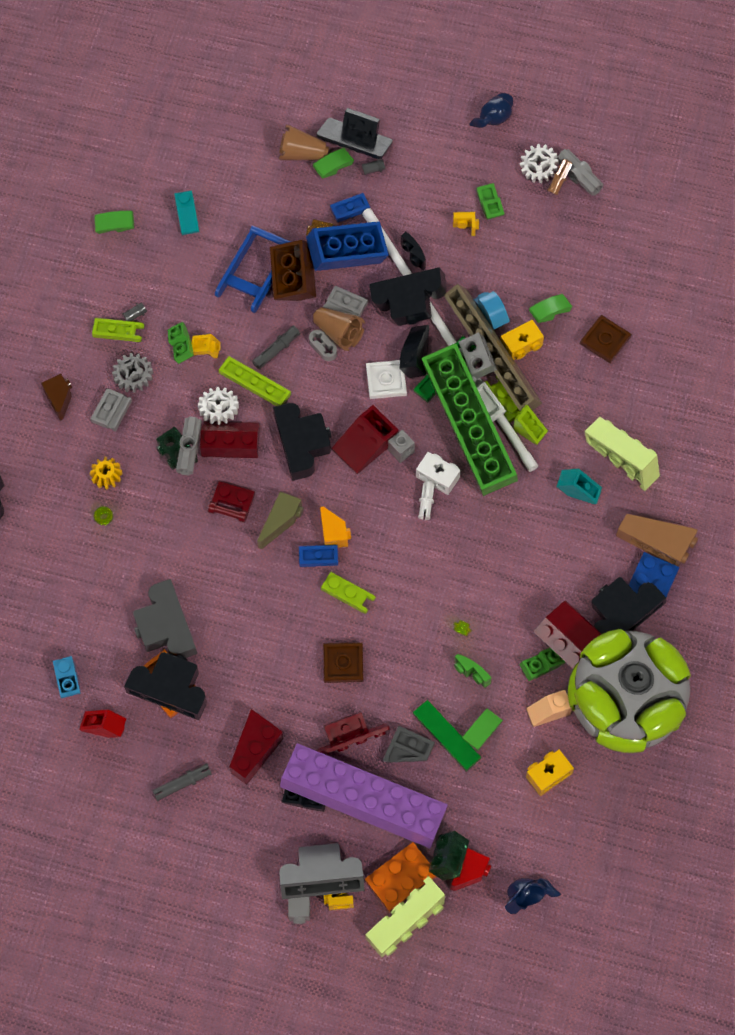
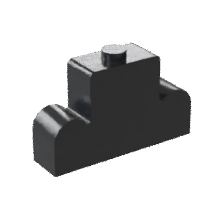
(409, 295)
(301, 439)
(623, 607)
(169, 685)

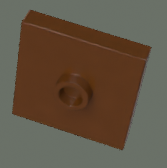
(605, 339)
(343, 662)

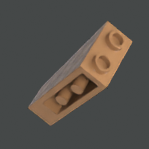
(658, 538)

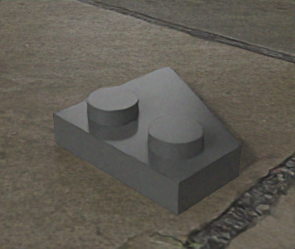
(408, 747)

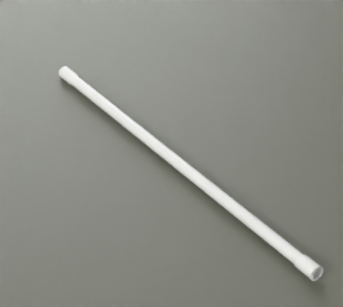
(525, 455)

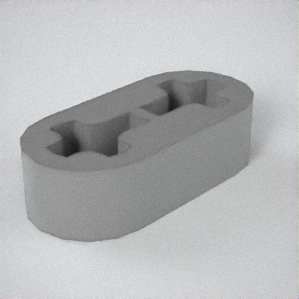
(320, 347)

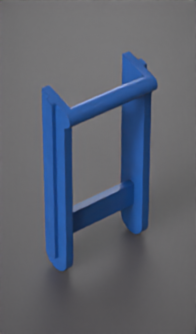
(240, 284)

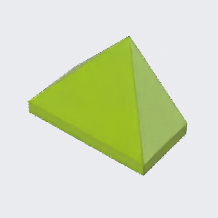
(529, 425)

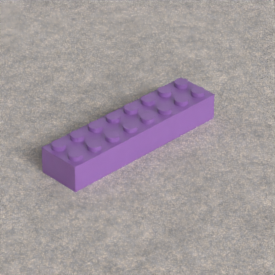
(363, 795)

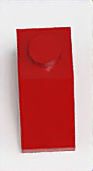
(103, 723)
(473, 870)

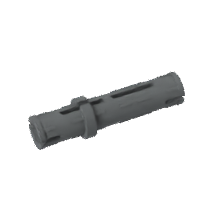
(282, 342)
(181, 782)

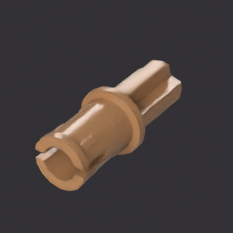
(560, 176)

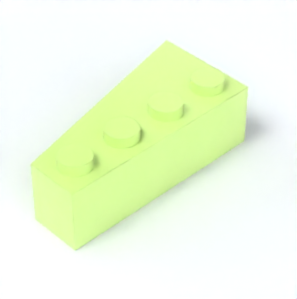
(624, 452)
(406, 918)

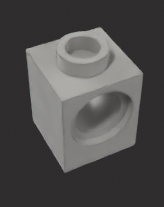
(401, 446)
(299, 910)

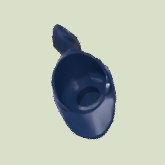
(494, 111)
(528, 892)

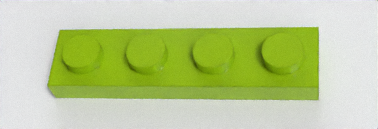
(254, 382)

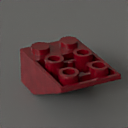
(365, 439)

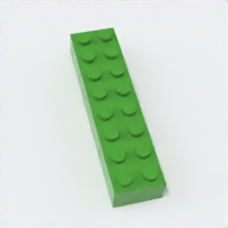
(469, 419)

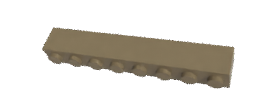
(507, 369)

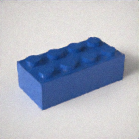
(347, 246)

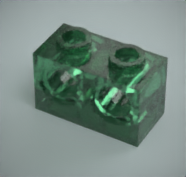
(171, 452)
(449, 855)

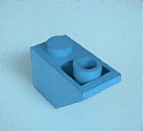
(66, 677)

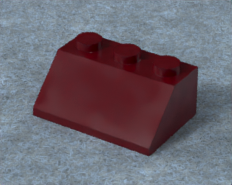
(230, 439)
(566, 632)

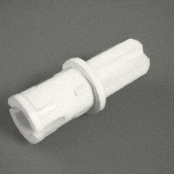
(426, 500)

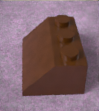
(292, 271)

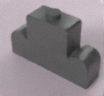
(164, 622)
(321, 873)

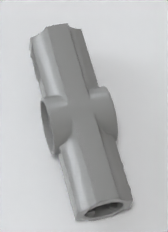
(581, 173)
(187, 455)

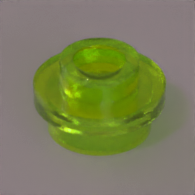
(101, 511)
(462, 628)

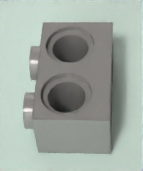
(481, 353)

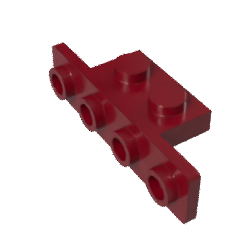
(349, 731)

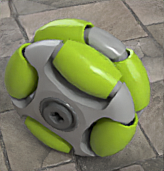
(629, 690)

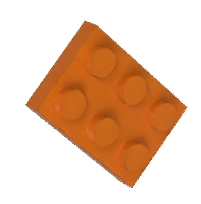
(399, 876)

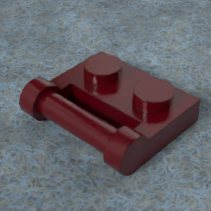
(232, 496)

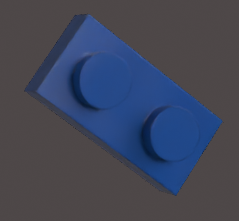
(349, 207)
(318, 555)

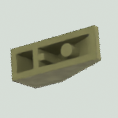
(281, 517)

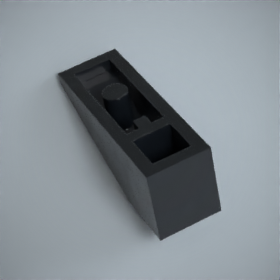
(413, 351)

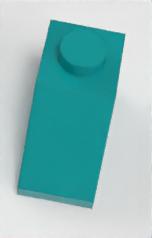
(186, 212)
(579, 486)

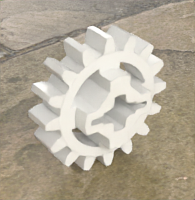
(532, 160)
(218, 405)

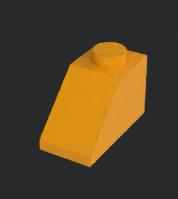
(334, 529)

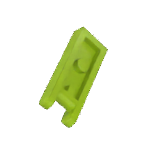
(116, 329)
(505, 399)
(346, 592)

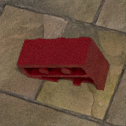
(254, 747)

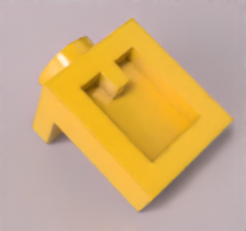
(464, 220)
(206, 345)
(341, 901)

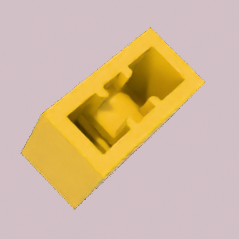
(522, 340)
(544, 781)

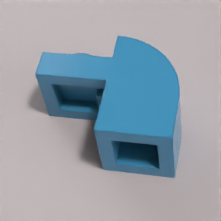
(492, 309)

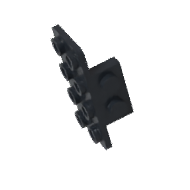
(356, 133)

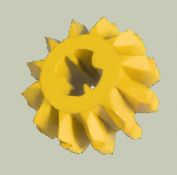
(113, 473)

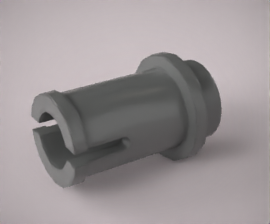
(374, 166)
(135, 312)

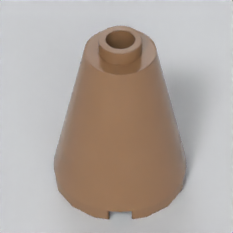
(301, 146)
(340, 327)

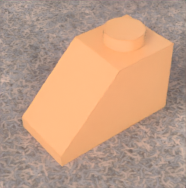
(549, 708)

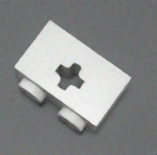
(439, 472)

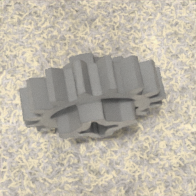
(134, 379)

